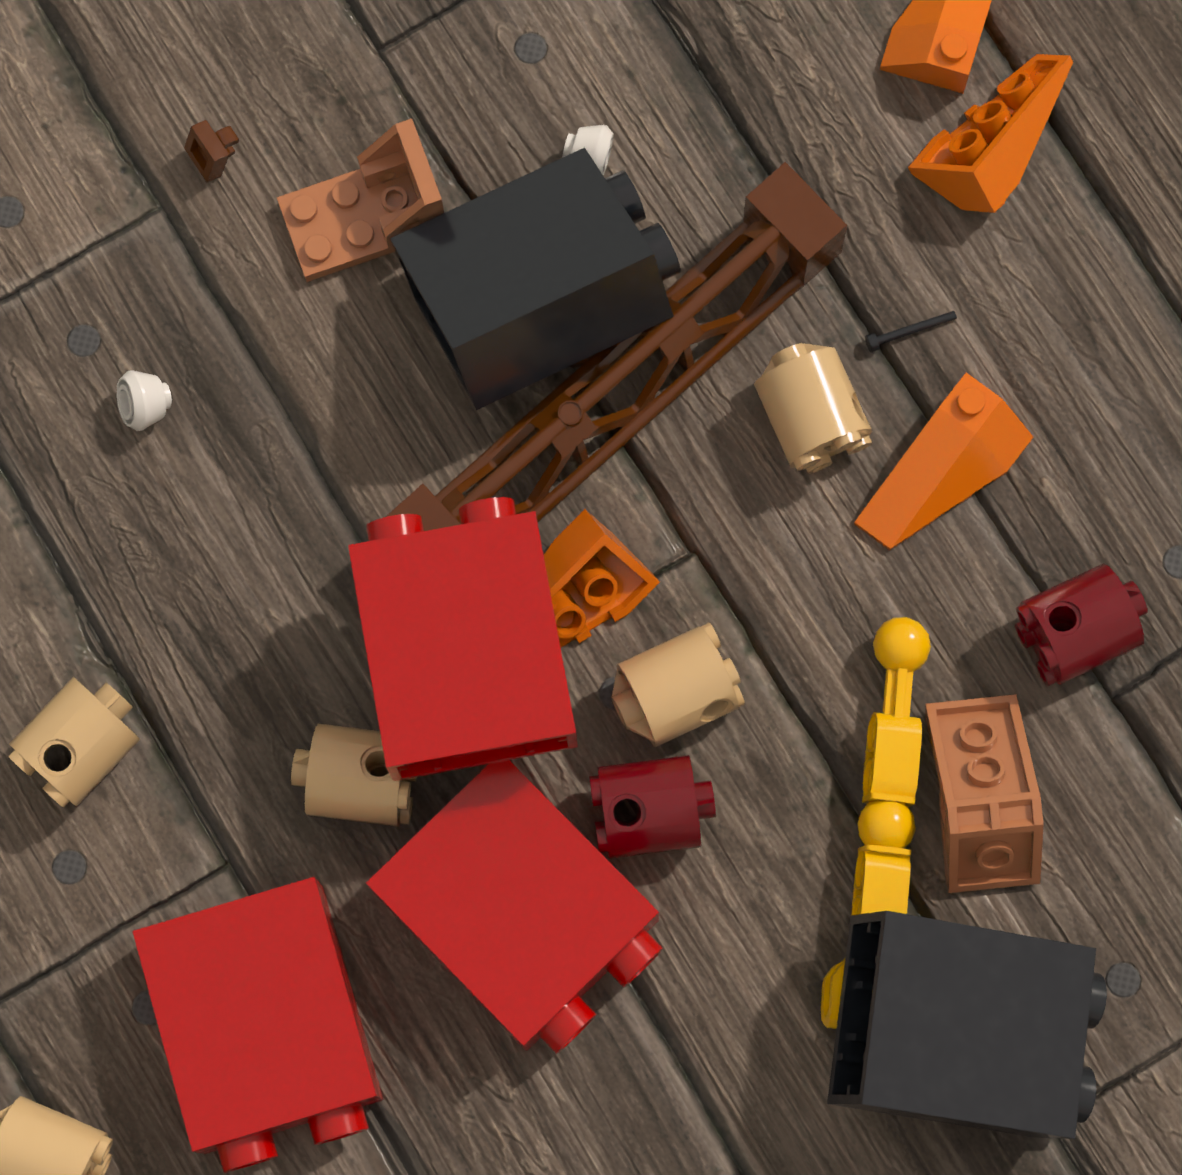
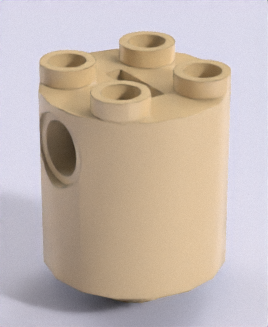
(812, 406)
(676, 686)
(88, 728)
(349, 778)
(49, 1143)

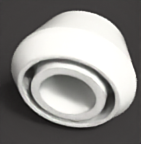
(597, 142)
(142, 399)

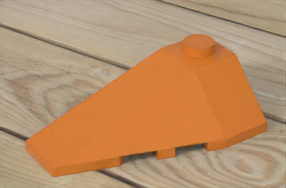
(936, 41)
(957, 453)

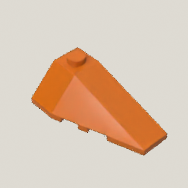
(990, 151)
(592, 578)

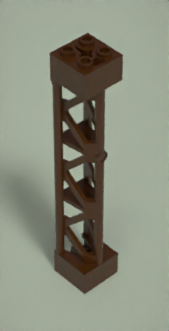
(780, 221)

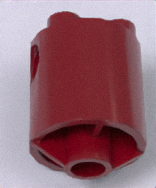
(1081, 624)
(667, 806)

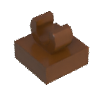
(210, 149)

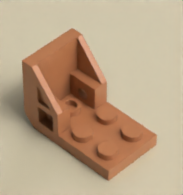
(359, 211)
(986, 794)

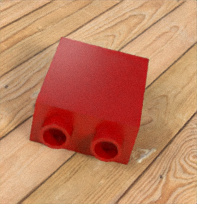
(461, 640)
(519, 906)
(259, 1023)

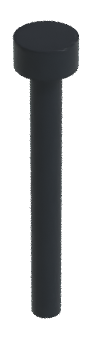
(873, 342)

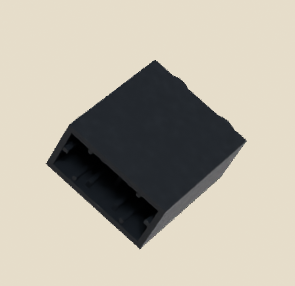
(538, 275)
(966, 1026)

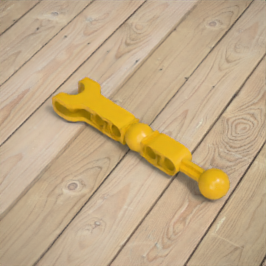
(888, 790)

